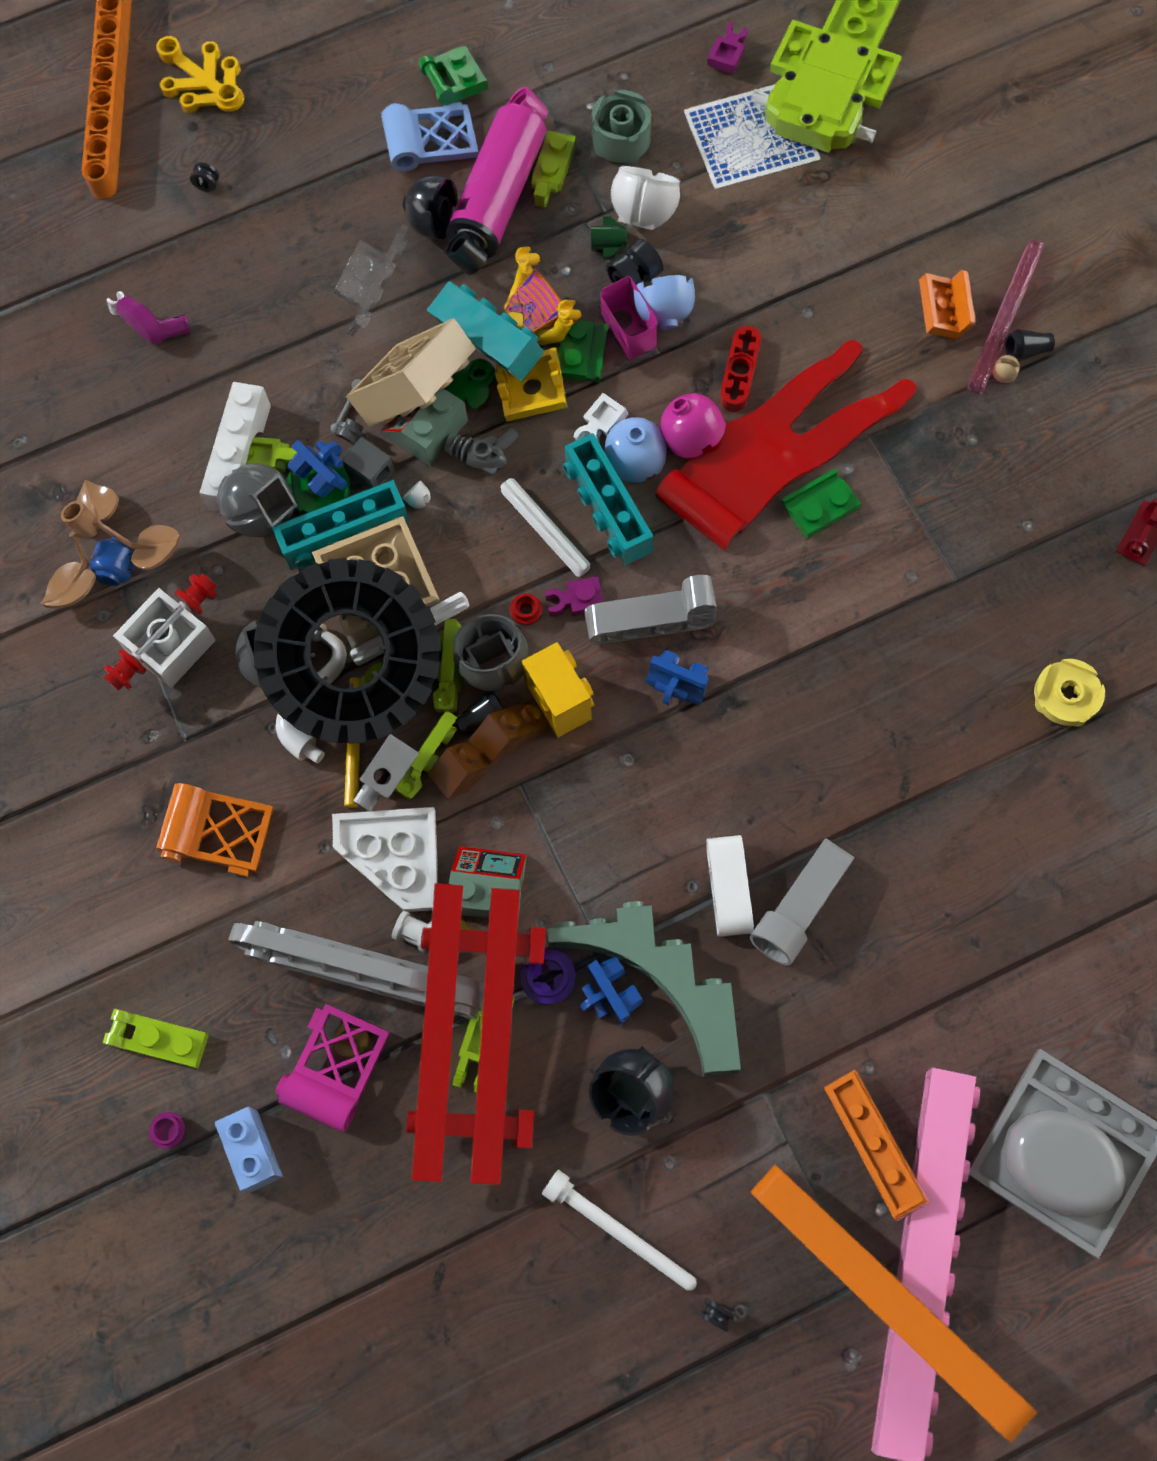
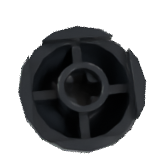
(430, 205)

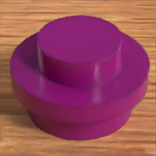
(167, 1130)

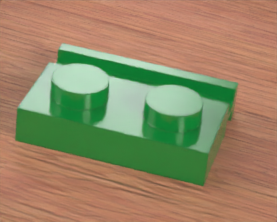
(583, 351)
(820, 504)

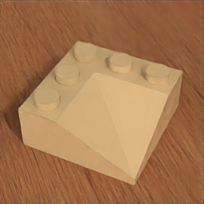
(412, 373)
(389, 547)

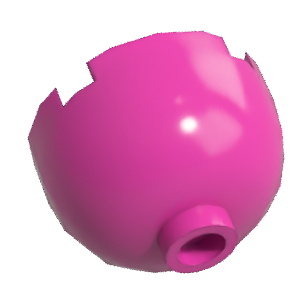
(691, 425)

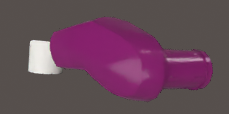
(145, 323)

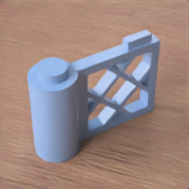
(406, 141)

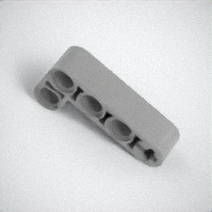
(654, 614)

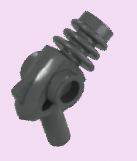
(481, 454)

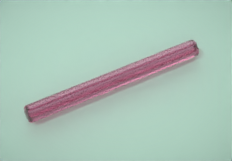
(1005, 316)

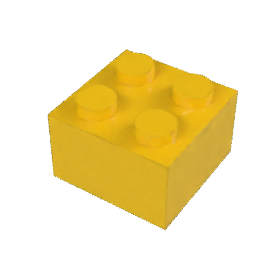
(557, 689)

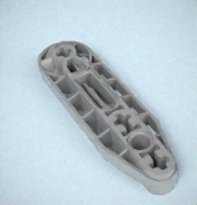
(349, 965)

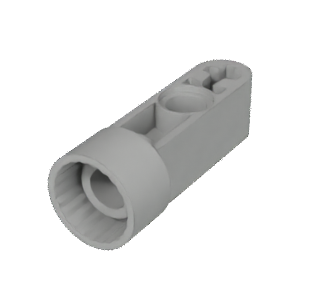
(782, 932)

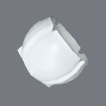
(644, 198)

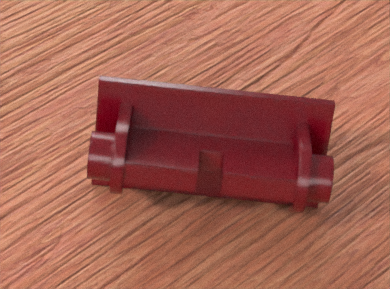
(1141, 534)

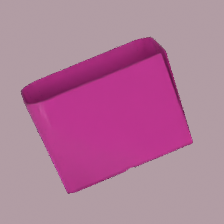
(615, 299)

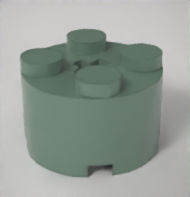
(621, 127)

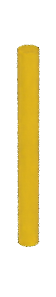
(352, 765)

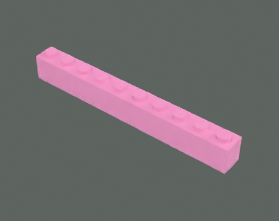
(925, 1260)

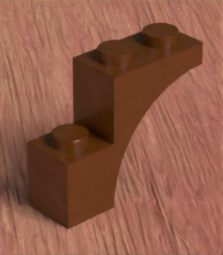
(495, 738)

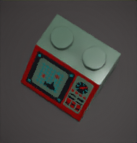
(427, 429)
(482, 870)

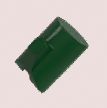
(609, 238)

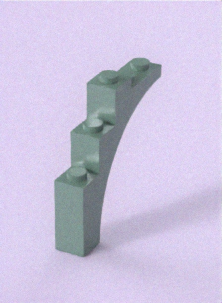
(705, 1007)

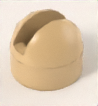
(1006, 369)

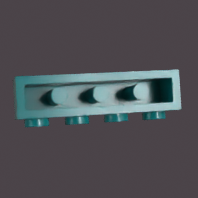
(489, 332)
(608, 499)
(338, 522)

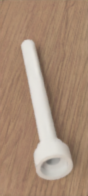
(561, 1190)

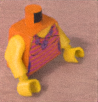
(536, 304)

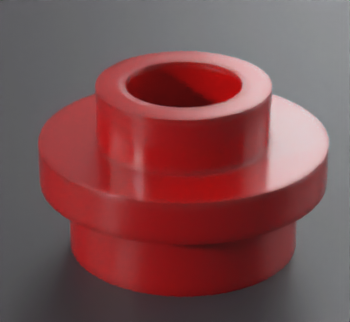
(522, 601)

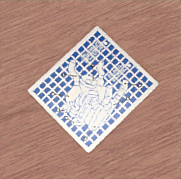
(740, 142)

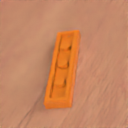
(876, 1145)

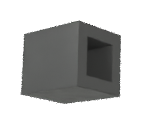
(367, 464)

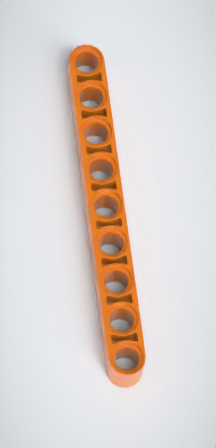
(106, 97)
(895, 1304)

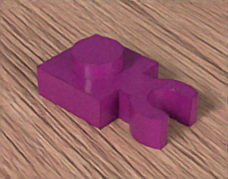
(728, 51)
(577, 597)

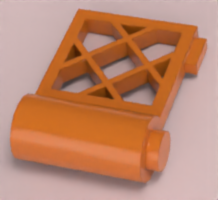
(186, 825)

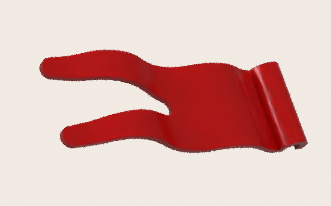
(762, 454)

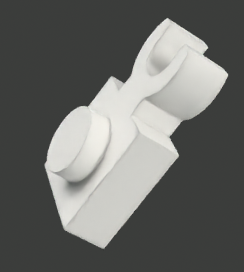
(601, 417)

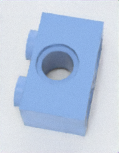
(248, 1149)

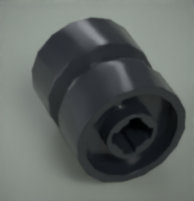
(639, 262)

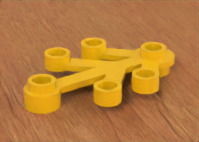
(226, 95)

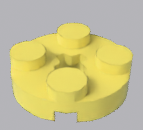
(1067, 711)

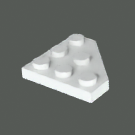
(393, 852)

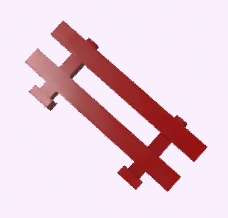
(489, 1122)

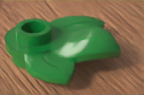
(471, 388)

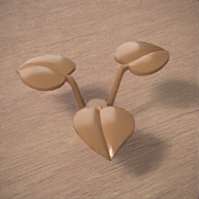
(85, 518)

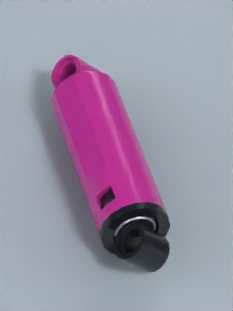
(496, 181)

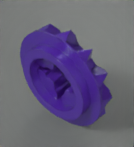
(563, 983)

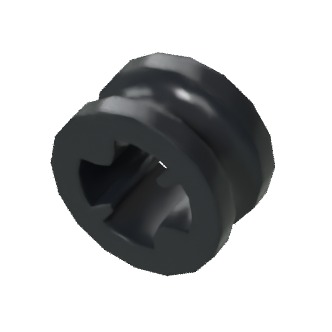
(204, 176)
(716, 1314)

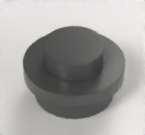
(350, 431)

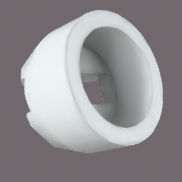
(417, 496)

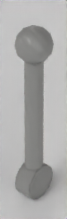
(334, 427)

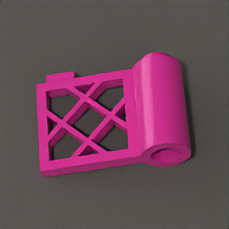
(319, 1095)

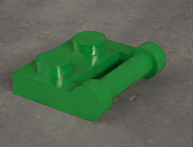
(461, 71)

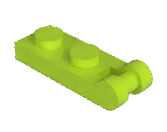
(157, 1039)

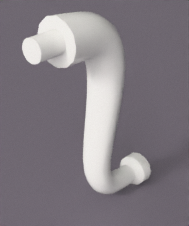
(292, 739)

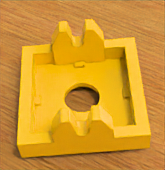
(549, 398)

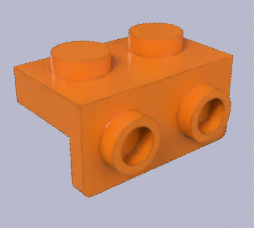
(947, 304)

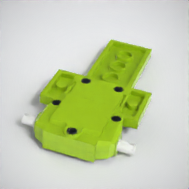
(831, 75)

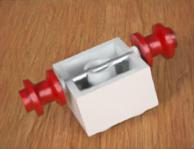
(163, 636)

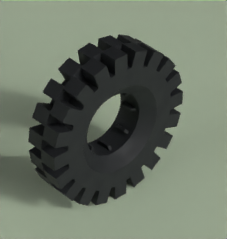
(346, 589)

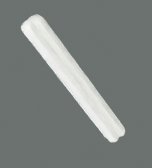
(545, 527)
(441, 612)

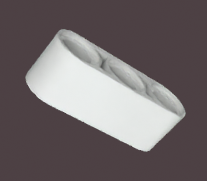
(729, 886)

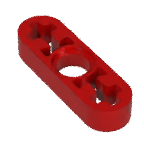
(743, 380)

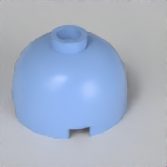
(669, 299)
(636, 449)

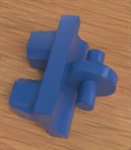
(308, 458)
(676, 680)
(620, 1004)

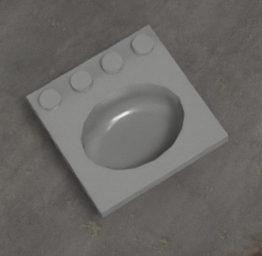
(1067, 1153)

